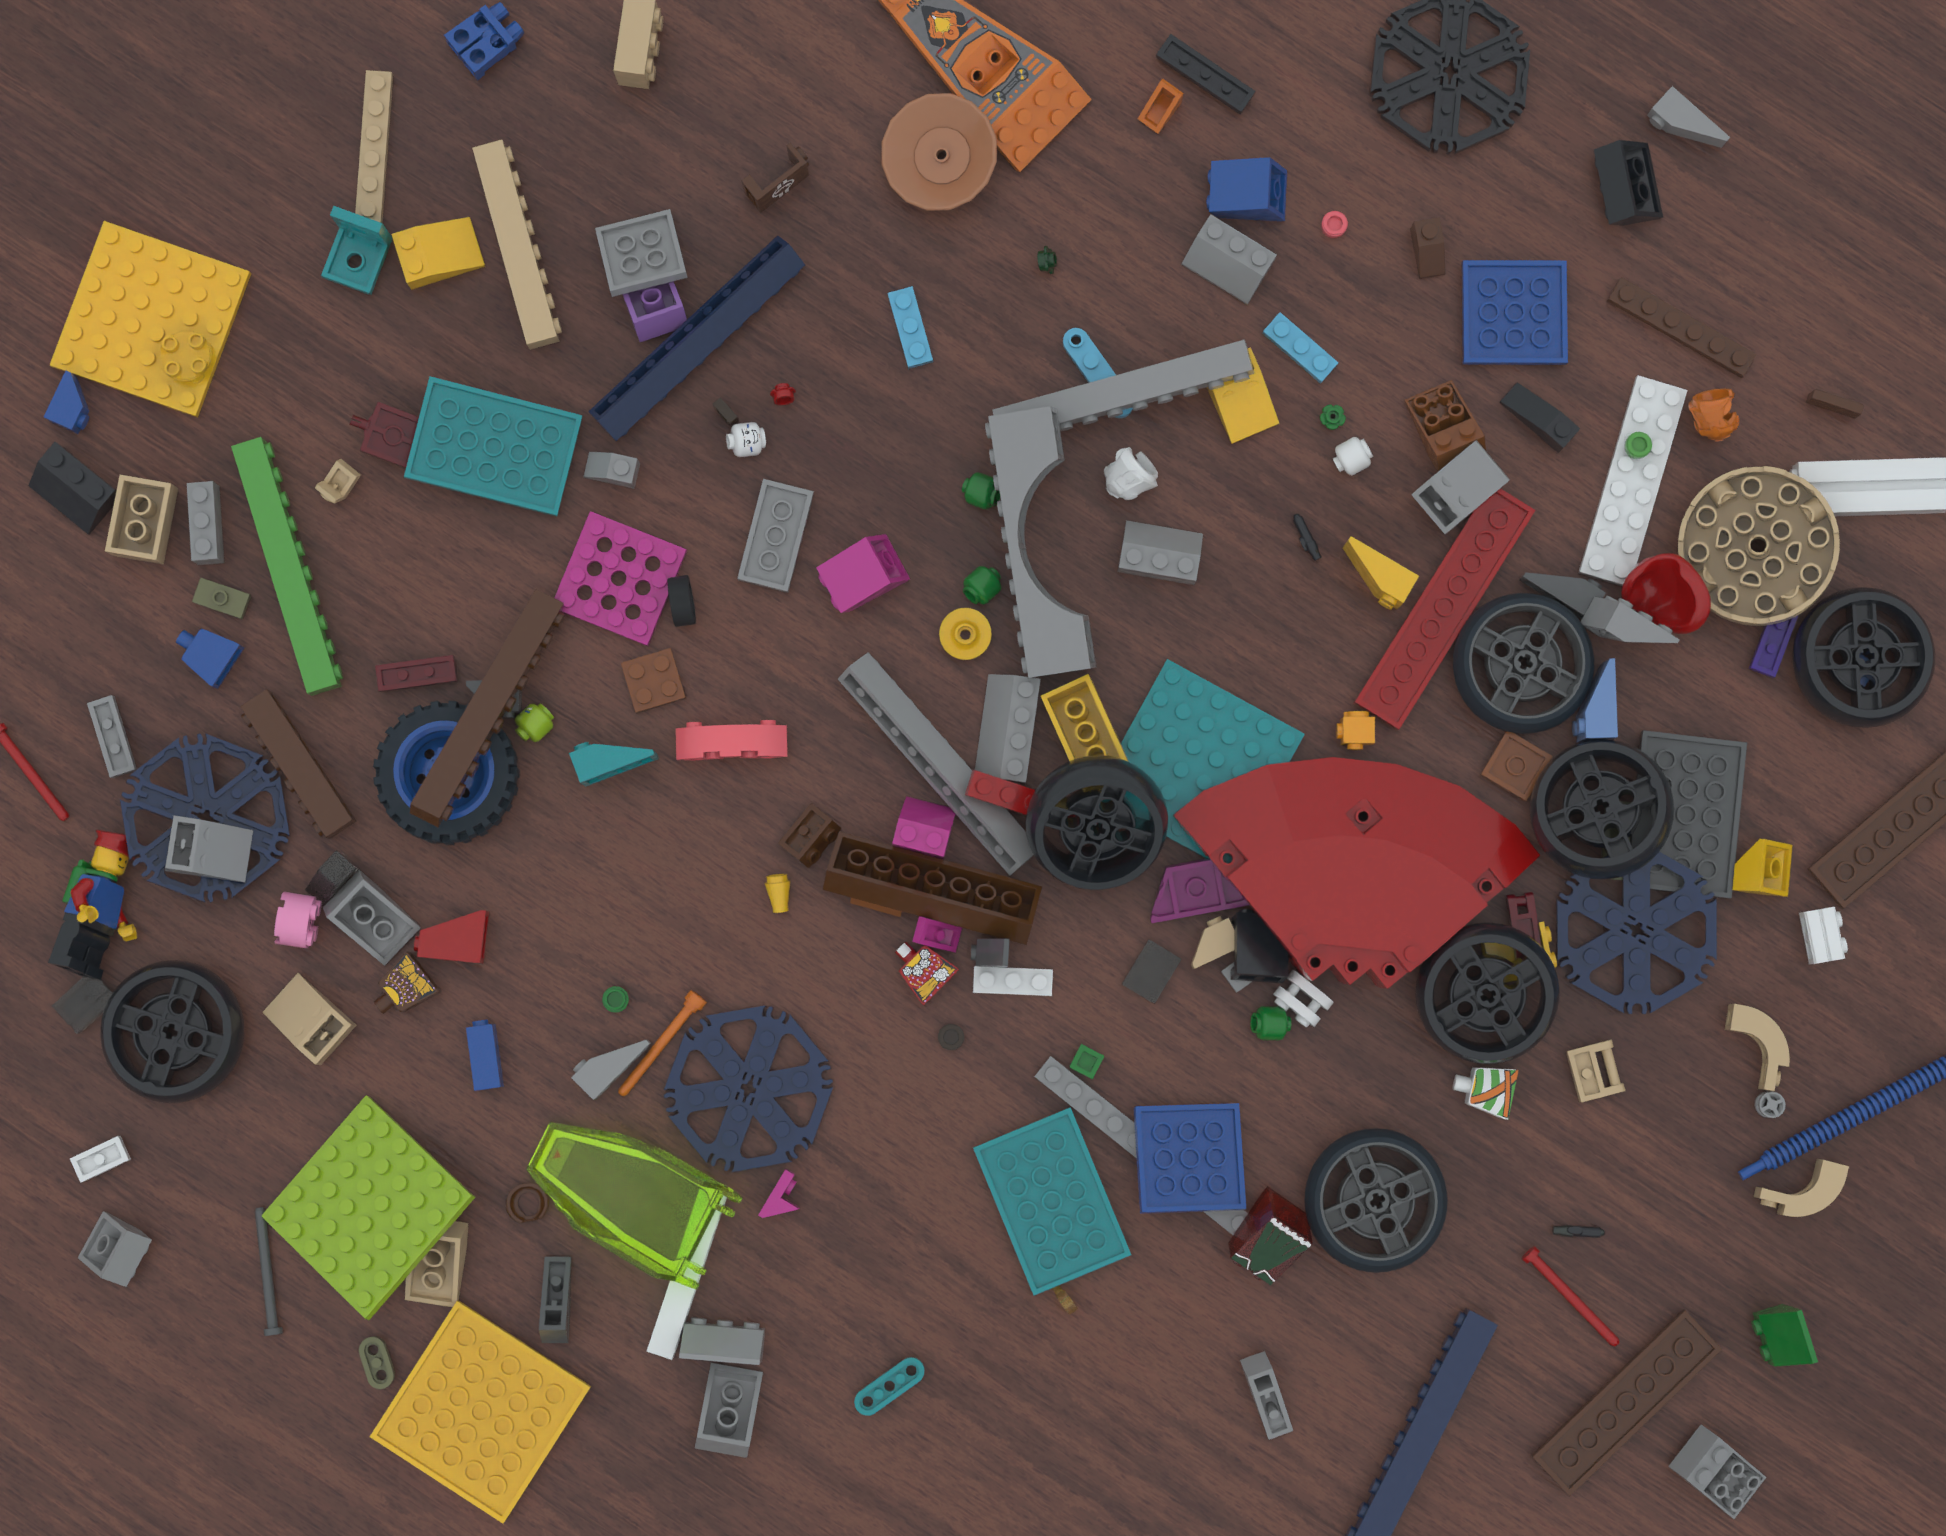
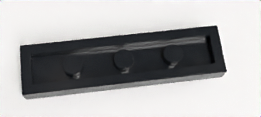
(1205, 74)

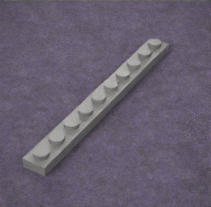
(1110, 1121)

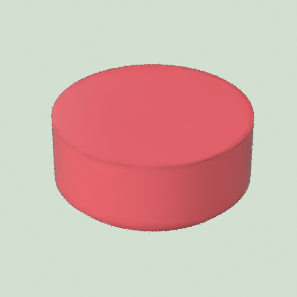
(1334, 224)

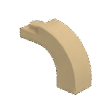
(1768, 1037)
(1818, 1194)

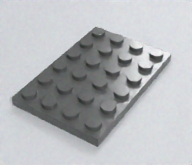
(1707, 798)

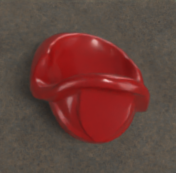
(1669, 592)

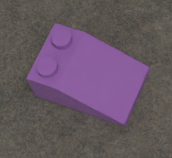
(655, 310)

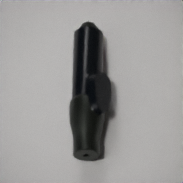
(1578, 1231)

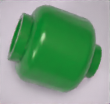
(980, 491)
(982, 585)
(1270, 1023)

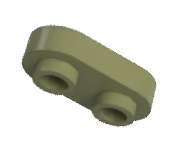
(374, 1362)

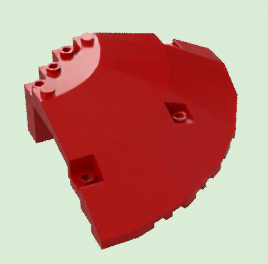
(1353, 887)

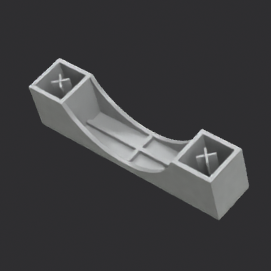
(1024, 452)

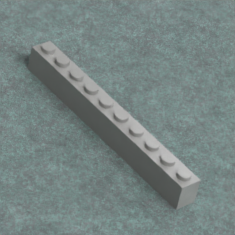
(1144, 386)
(935, 761)

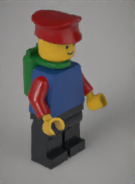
(93, 908)

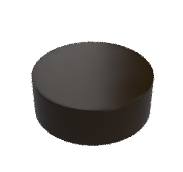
(951, 1037)

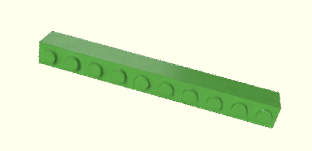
(286, 566)

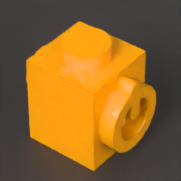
(1356, 730)

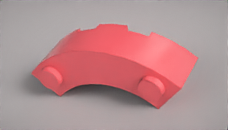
(730, 741)

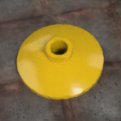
(968, 620)

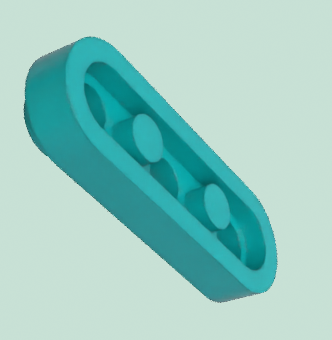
(880, 1394)

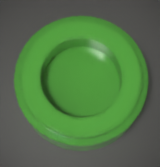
(1638, 445)

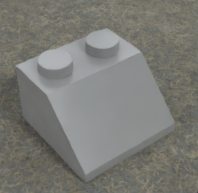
(114, 1249)

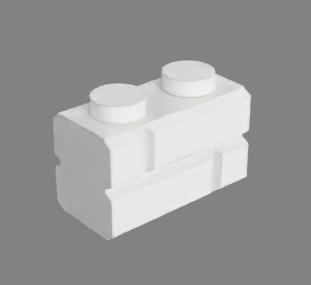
(1823, 935)

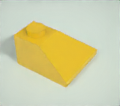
(1764, 869)

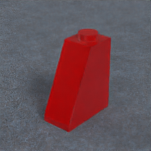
(456, 939)

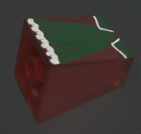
(1270, 1237)

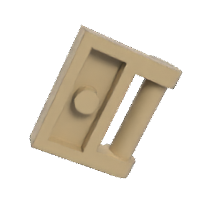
(1587, 1072)

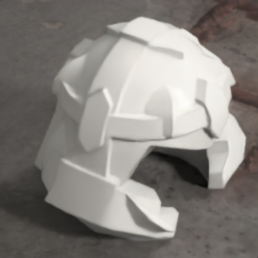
(1130, 476)

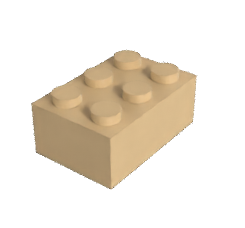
(638, 43)
(141, 519)

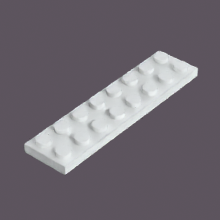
(1632, 482)

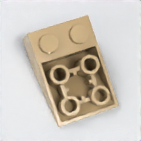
(309, 1019)

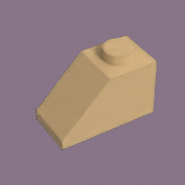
(1214, 942)

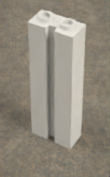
(1879, 485)

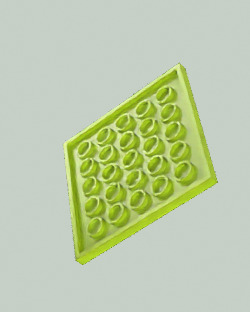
(368, 1207)

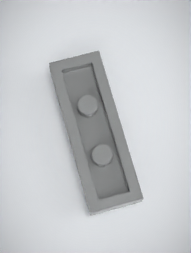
(112, 736)

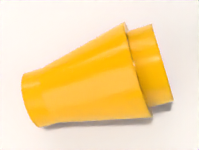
(778, 892)

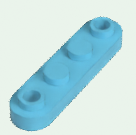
(1088, 359)

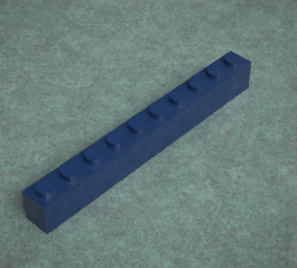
(697, 338)
(1424, 1425)

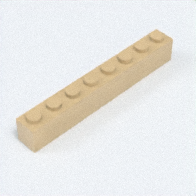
(516, 244)

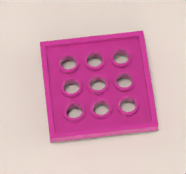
(622, 537)

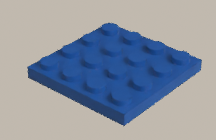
(1514, 312)
(1189, 1158)

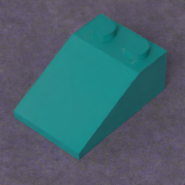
(601, 761)

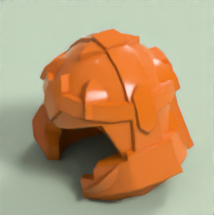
(1713, 414)

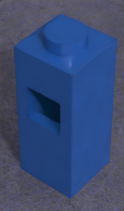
(484, 1055)

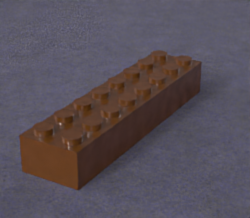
(932, 888)

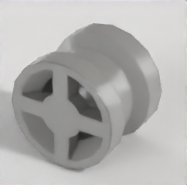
(1774, 1102)

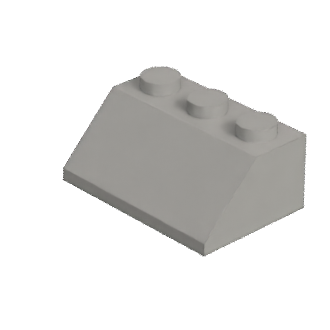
(1229, 259)
(1160, 552)
(722, 1341)

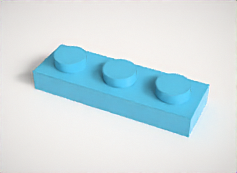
(910, 327)
(1300, 347)

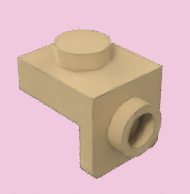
(338, 482)

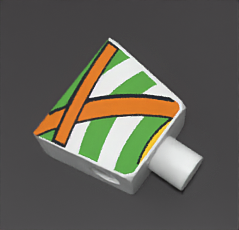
(1488, 1090)

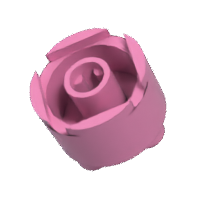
(296, 920)

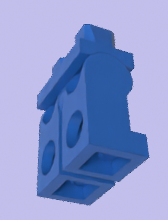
(483, 40)

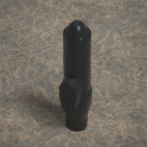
(1306, 538)

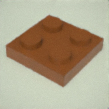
(653, 680)
(1515, 765)

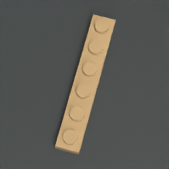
(374, 144)

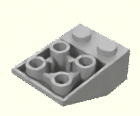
(1460, 487)
(1620, 622)
(208, 849)
(1717, 1471)

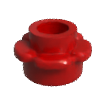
(783, 394)

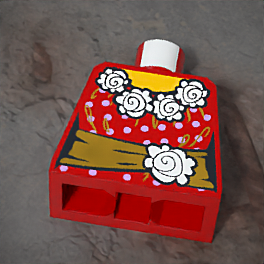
(924, 971)

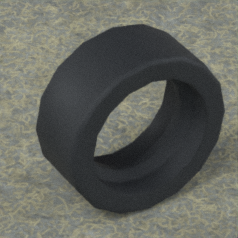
(681, 601)

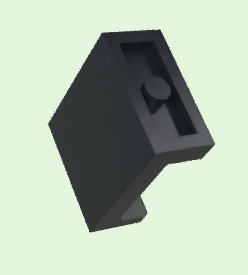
(1257, 950)

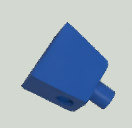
(209, 655)

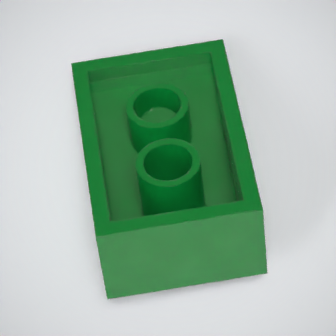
(1784, 1336)

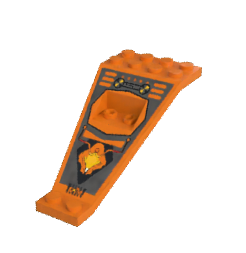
(1021, 92)

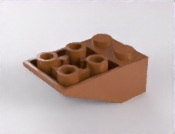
(1444, 423)

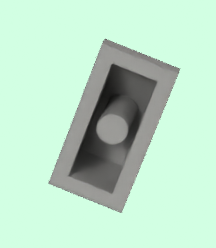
(612, 468)

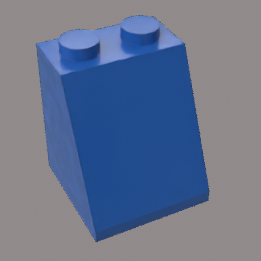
(1247, 189)

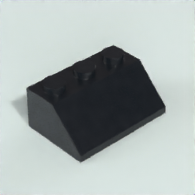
(1628, 182)
(72, 488)

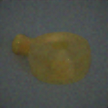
(1065, 1300)

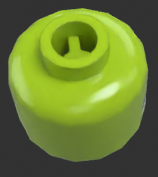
(534, 722)

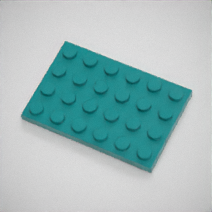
(493, 446)
(1052, 1201)

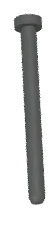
(267, 1277)

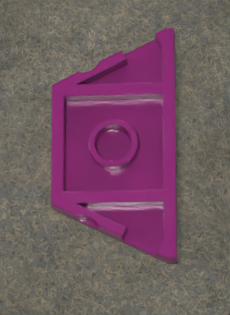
(1193, 890)

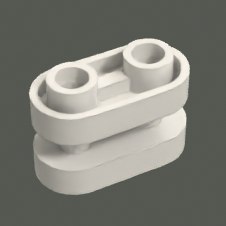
(1305, 1015)

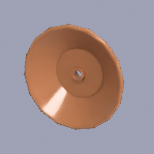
(922, 132)

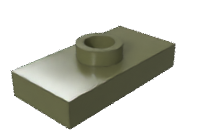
(221, 598)

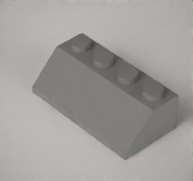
(1007, 727)

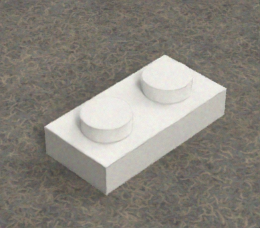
(100, 1159)

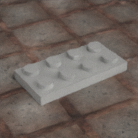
(775, 535)

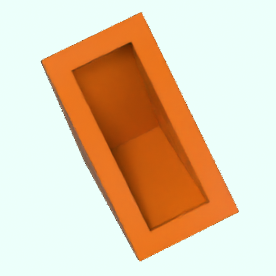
(1161, 106)

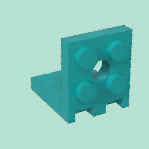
(356, 237)

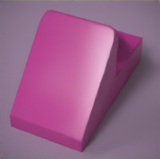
(937, 934)
(776, 1203)

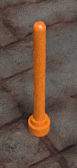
(692, 1004)

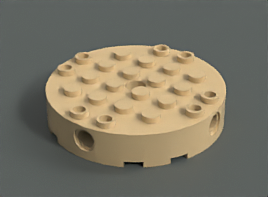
(1798, 539)

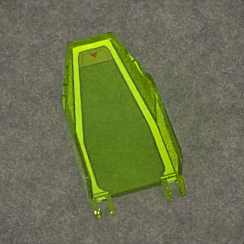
(630, 1197)

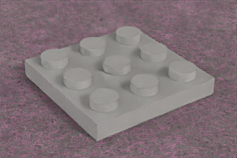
(641, 252)

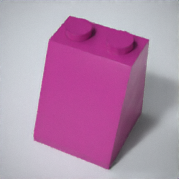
(862, 573)
(924, 827)

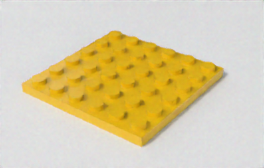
(133, 299)
(480, 1411)

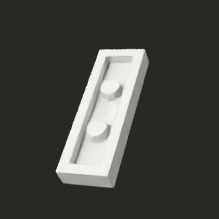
(1013, 981)

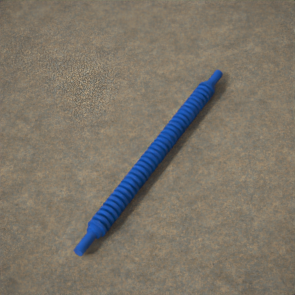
(1848, 1118)

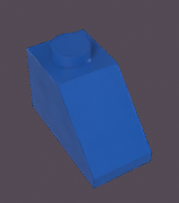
(68, 405)

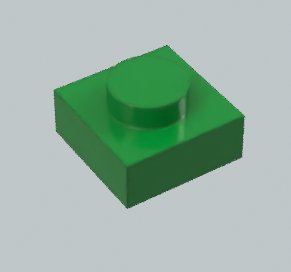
(1086, 1061)

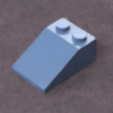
(1599, 709)

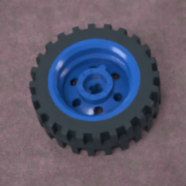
(403, 759)

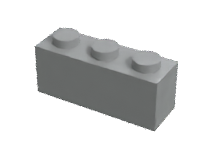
(205, 523)

